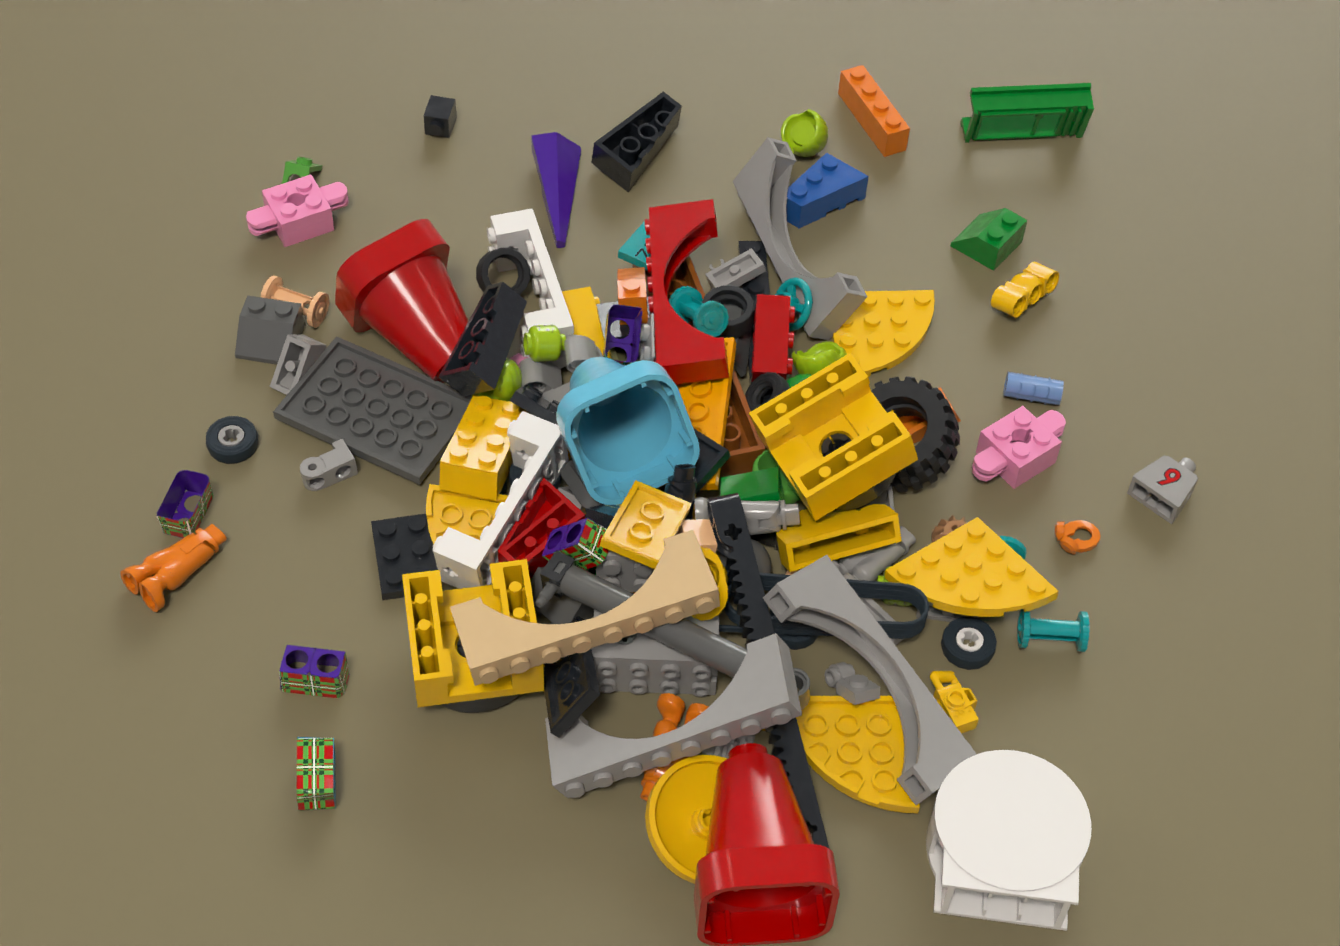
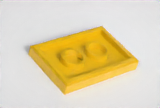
(643, 523)

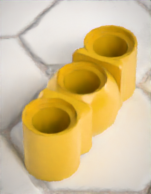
(1024, 289)

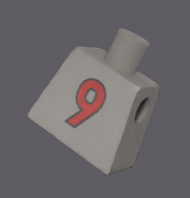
(1165, 486)

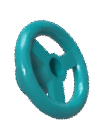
(790, 286)

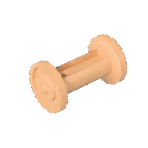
(318, 304)

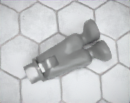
(761, 516)
(873, 562)

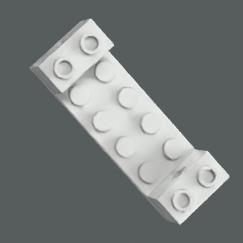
(521, 232)
(542, 454)

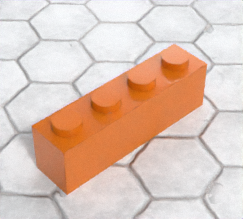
(873, 110)

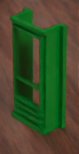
(1028, 111)

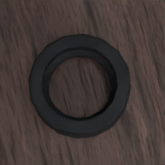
(511, 254)
(736, 296)

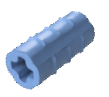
(1033, 388)

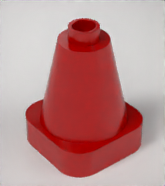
(405, 295)
(760, 863)

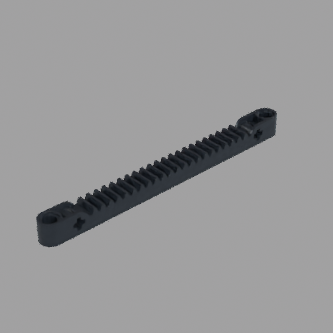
(729, 520)

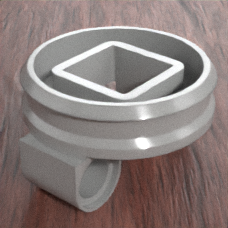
(547, 375)

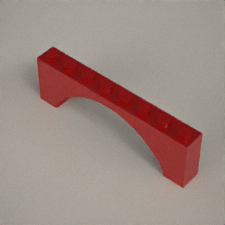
(679, 347)

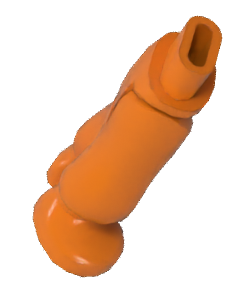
(172, 565)
(672, 710)

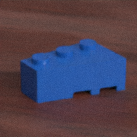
(823, 188)

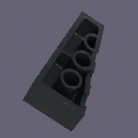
(636, 141)
(485, 341)

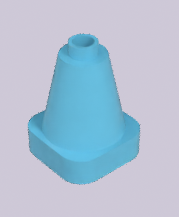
(625, 427)

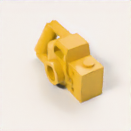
(956, 701)

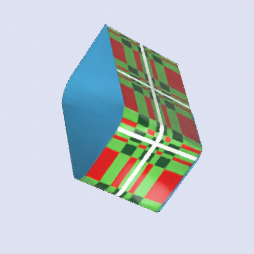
(316, 773)

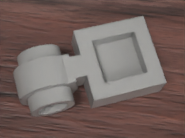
(851, 687)

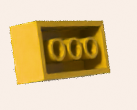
(479, 451)

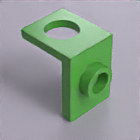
(301, 167)

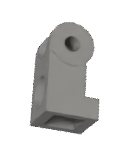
(329, 467)

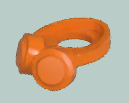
(1072, 546)

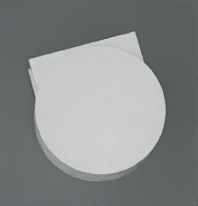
(1008, 840)

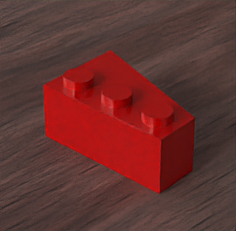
(772, 335)
(529, 535)

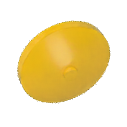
(681, 813)

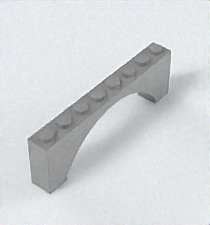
(764, 191)
(826, 601)
(755, 699)

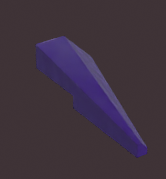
(557, 169)

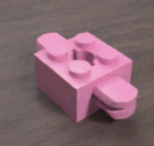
(298, 210)
(1018, 446)

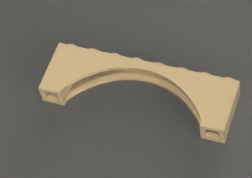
(505, 645)

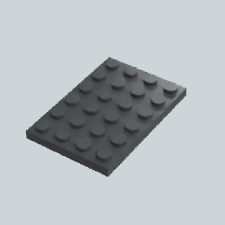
(376, 408)

